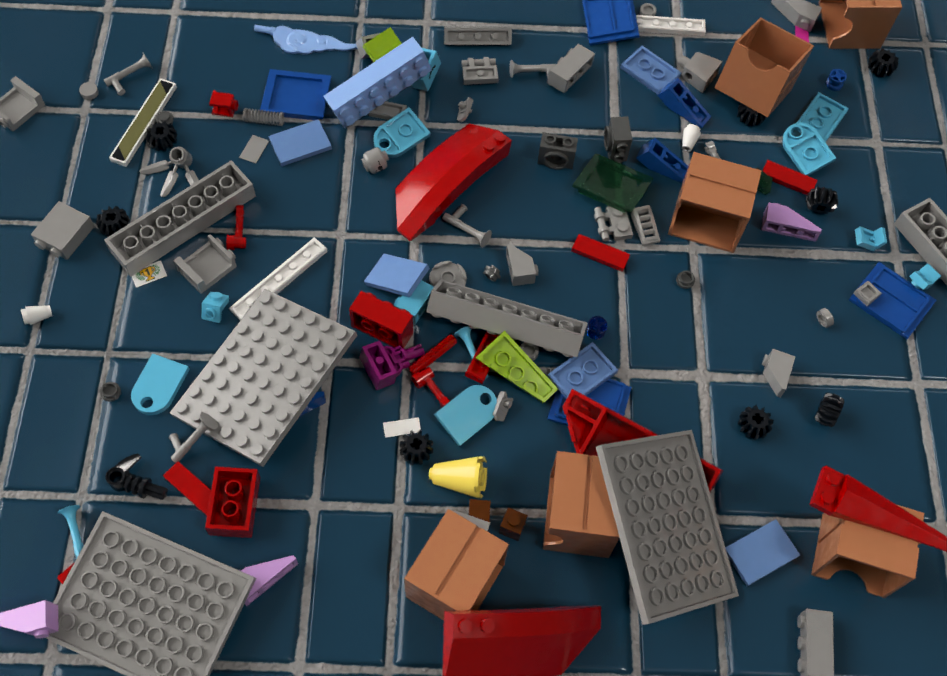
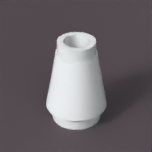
(690, 137)
(35, 314)

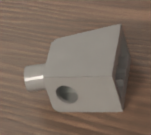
(699, 70)

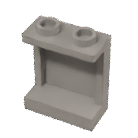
(19, 104)
(207, 264)

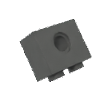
(618, 138)
(557, 151)

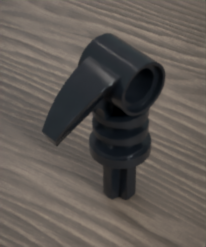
(131, 483)

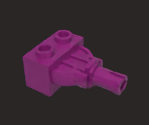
(387, 362)

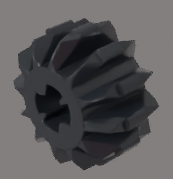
(883, 62)
(749, 115)
(161, 136)
(822, 200)
(112, 220)
(829, 409)
(755, 422)
(423, 444)

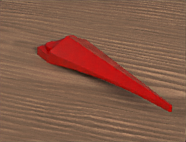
(853, 501)

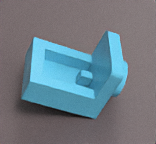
(870, 239)
(924, 277)
(213, 306)

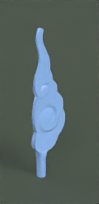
(303, 41)

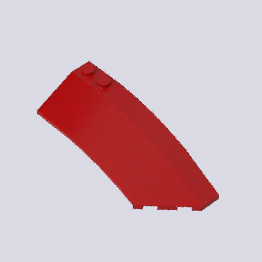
(446, 175)
(596, 424)
(516, 640)

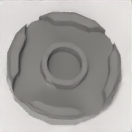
(449, 272)

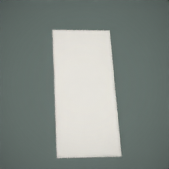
(401, 427)

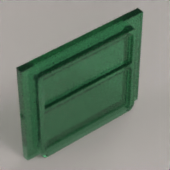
(612, 183)

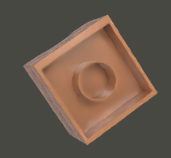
(858, 22)
(763, 66)
(714, 202)
(579, 508)
(877, 556)
(455, 567)

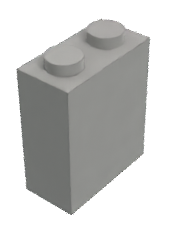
(62, 230)

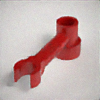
(237, 240)
(425, 378)

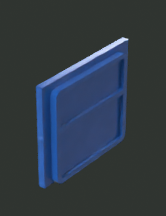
(610, 20)
(296, 94)
(900, 304)
(611, 394)

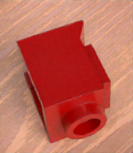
(223, 104)

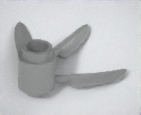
(181, 159)

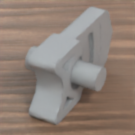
(464, 109)
(502, 406)

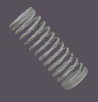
(246, 116)

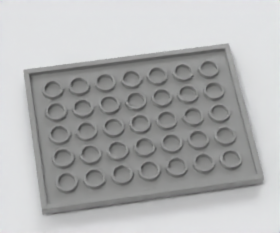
(264, 375)
(666, 524)
(147, 603)

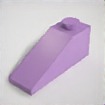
(787, 222)
(268, 574)
(33, 619)

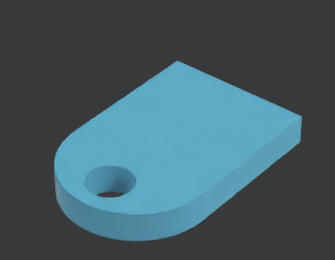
(401, 133)
(808, 150)
(158, 383)
(466, 413)

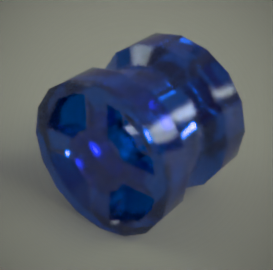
(600, 324)

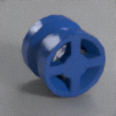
(836, 79)

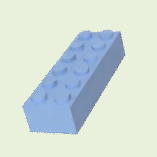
(378, 82)

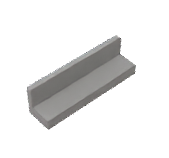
(477, 35)

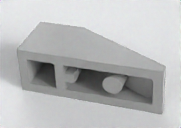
(799, 12)

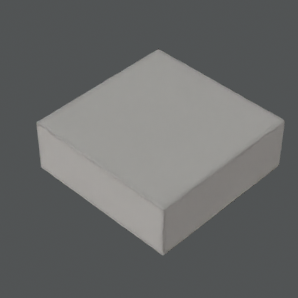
(867, 293)

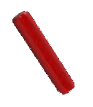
(433, 354)

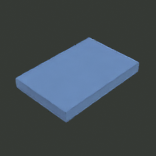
(650, 69)
(300, 142)
(396, 275)
(583, 372)
(761, 552)

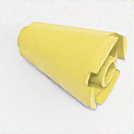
(461, 475)

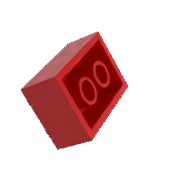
(381, 320)
(233, 502)

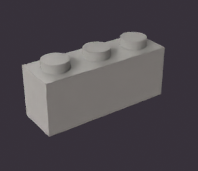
(570, 68)
(815, 643)

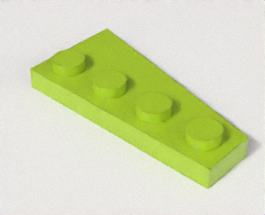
(514, 364)

